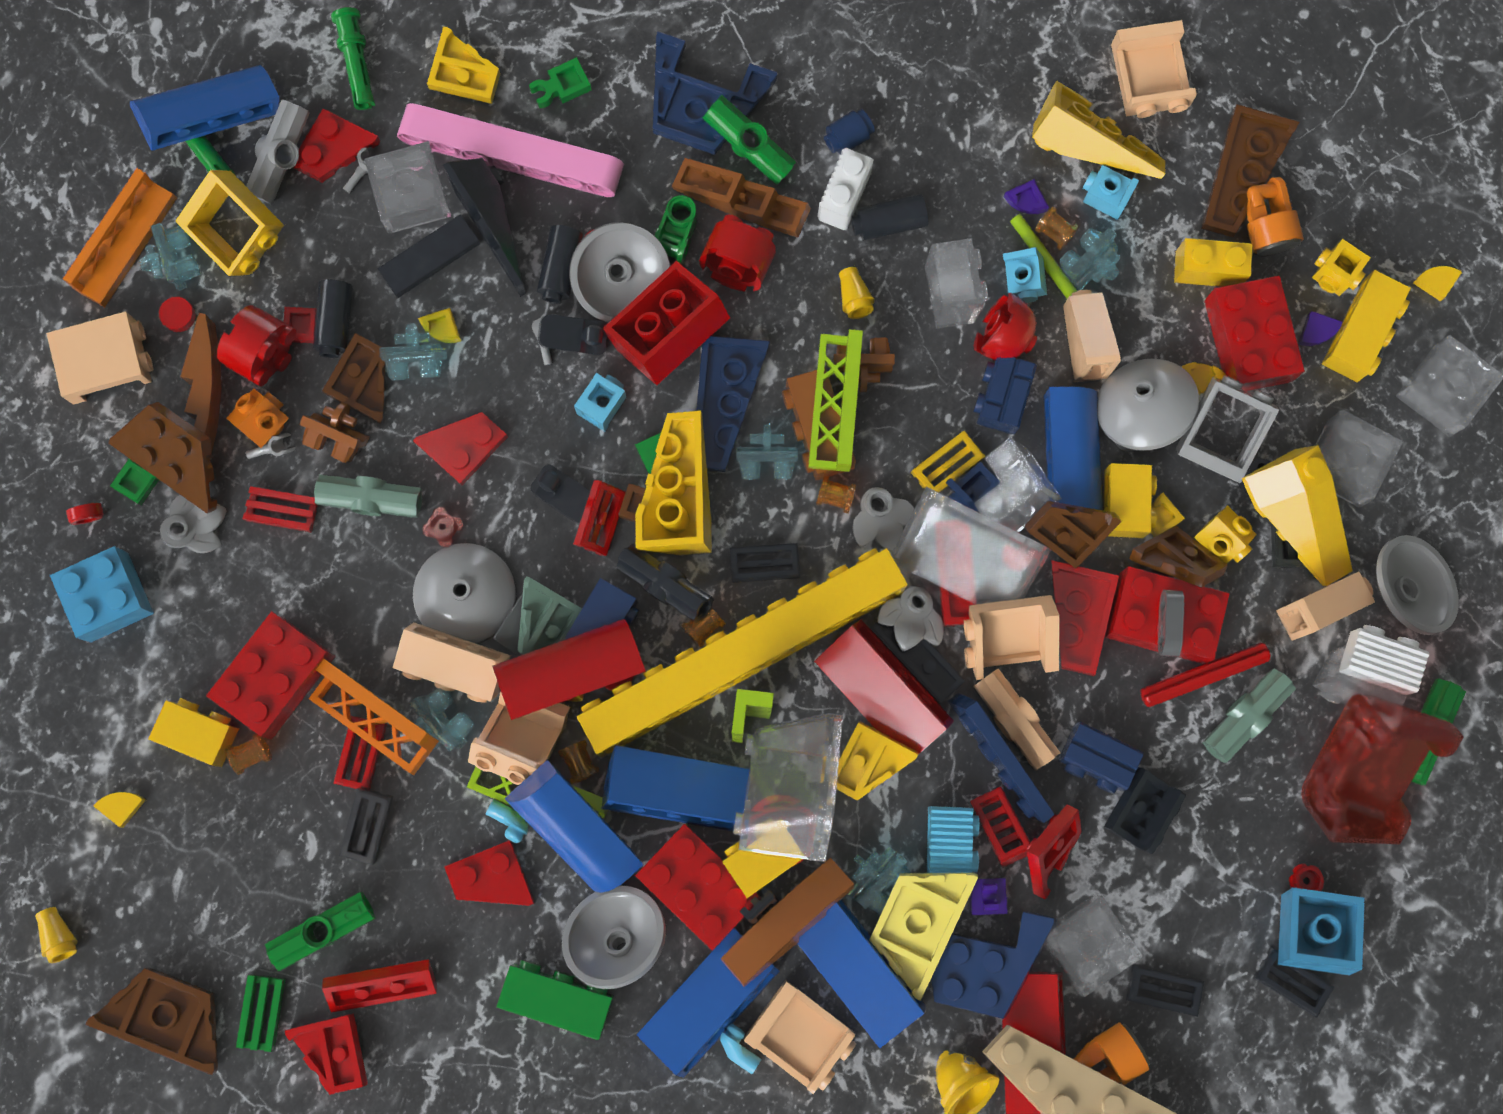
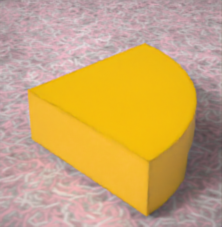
(1438, 281)
(441, 326)
(1203, 374)
(1167, 515)
(119, 807)

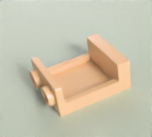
(1152, 69)
(99, 355)
(1012, 634)
(520, 744)
(801, 1037)

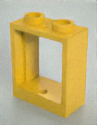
(204, 206)

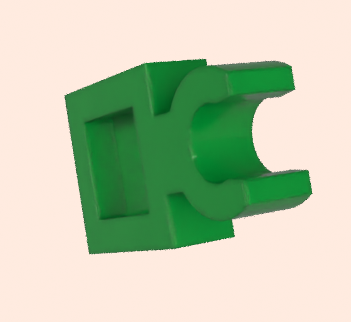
(565, 81)

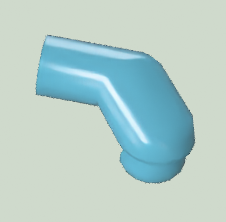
(516, 825)
(736, 1052)

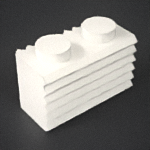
(845, 189)
(1383, 660)

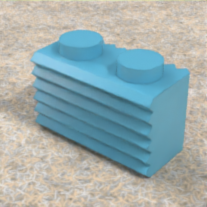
(951, 840)

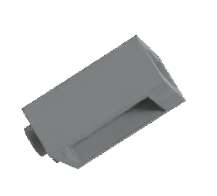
(1232, 469)

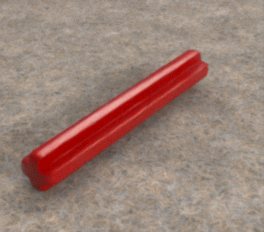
(1205, 674)

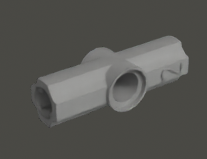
(284, 136)

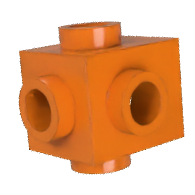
(258, 416)

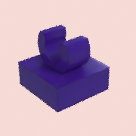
(989, 897)

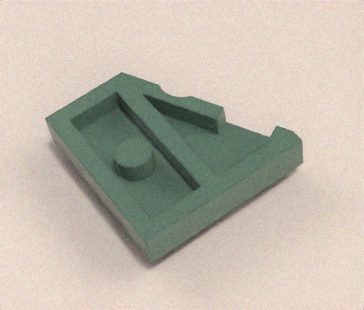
(544, 617)

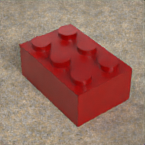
(666, 322)
(1254, 333)
(1136, 613)
(270, 676)
(696, 886)

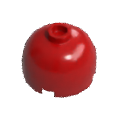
(1008, 329)

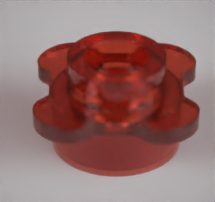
(439, 517)

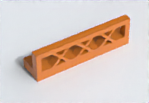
(119, 238)
(373, 705)

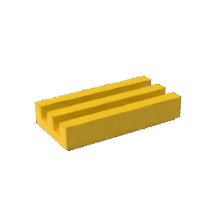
(971, 446)

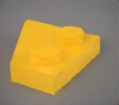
(462, 70)
(870, 760)

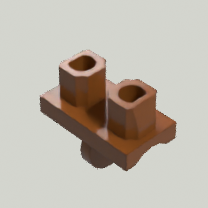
(877, 360)
(320, 428)

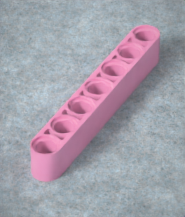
(511, 150)

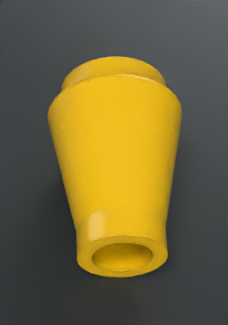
(855, 295)
(55, 936)

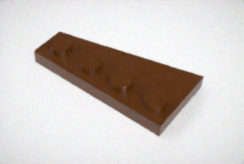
(1246, 160)

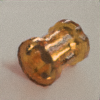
(1056, 228)
(836, 494)
(700, 631)
(248, 754)
(578, 762)

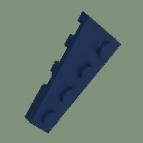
(724, 392)
(997, 751)

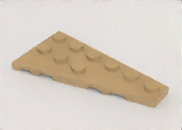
(1060, 1083)

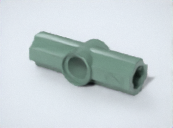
(368, 496)
(1249, 715)

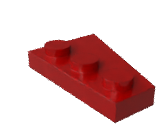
(1084, 608)

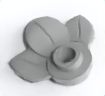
(881, 525)
(197, 526)
(910, 622)

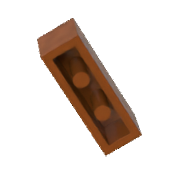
(800, 397)

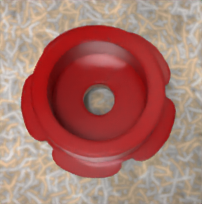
(1313, 873)

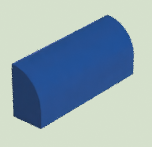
(206, 107)
(1073, 445)
(674, 788)
(574, 829)
(860, 974)
(701, 1010)

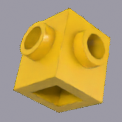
(1340, 268)
(1227, 536)

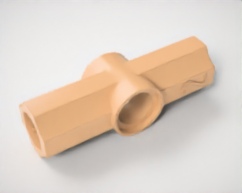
(1016, 719)

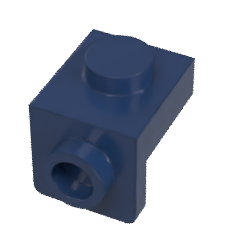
(972, 486)

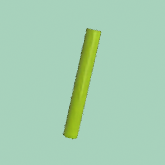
(1050, 264)

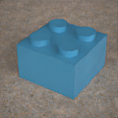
(101, 594)
(1321, 931)

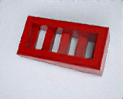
(992, 797)

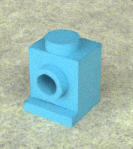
(1105, 200)
(1029, 262)
(598, 388)

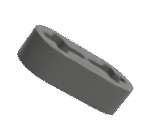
(1171, 623)

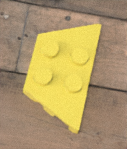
(920, 923)

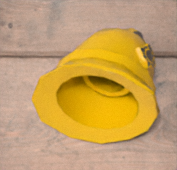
(963, 1083)

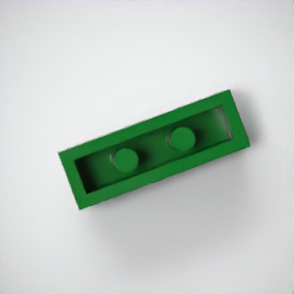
(555, 999)

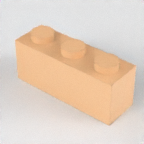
(448, 662)

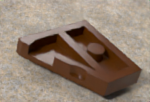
(359, 379)
(1071, 529)
(1180, 557)

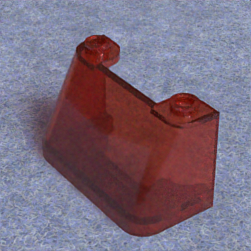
(1368, 767)

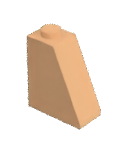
(1090, 336)
(1326, 606)

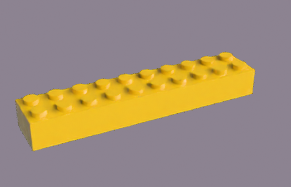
(742, 653)

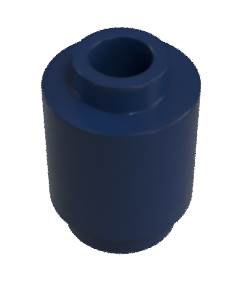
(849, 131)

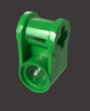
(677, 234)

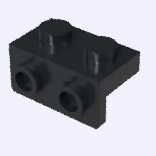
(1145, 811)

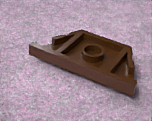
(171, 452)
(164, 1018)

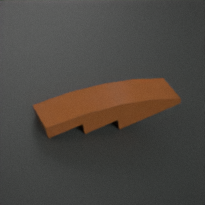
(741, 198)
(203, 373)
(786, 922)

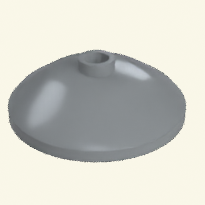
(611, 244)
(1151, 418)
(1417, 585)
(488, 594)
(602, 925)

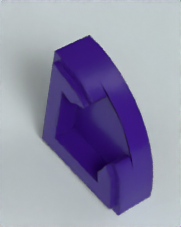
(1027, 198)
(1318, 329)

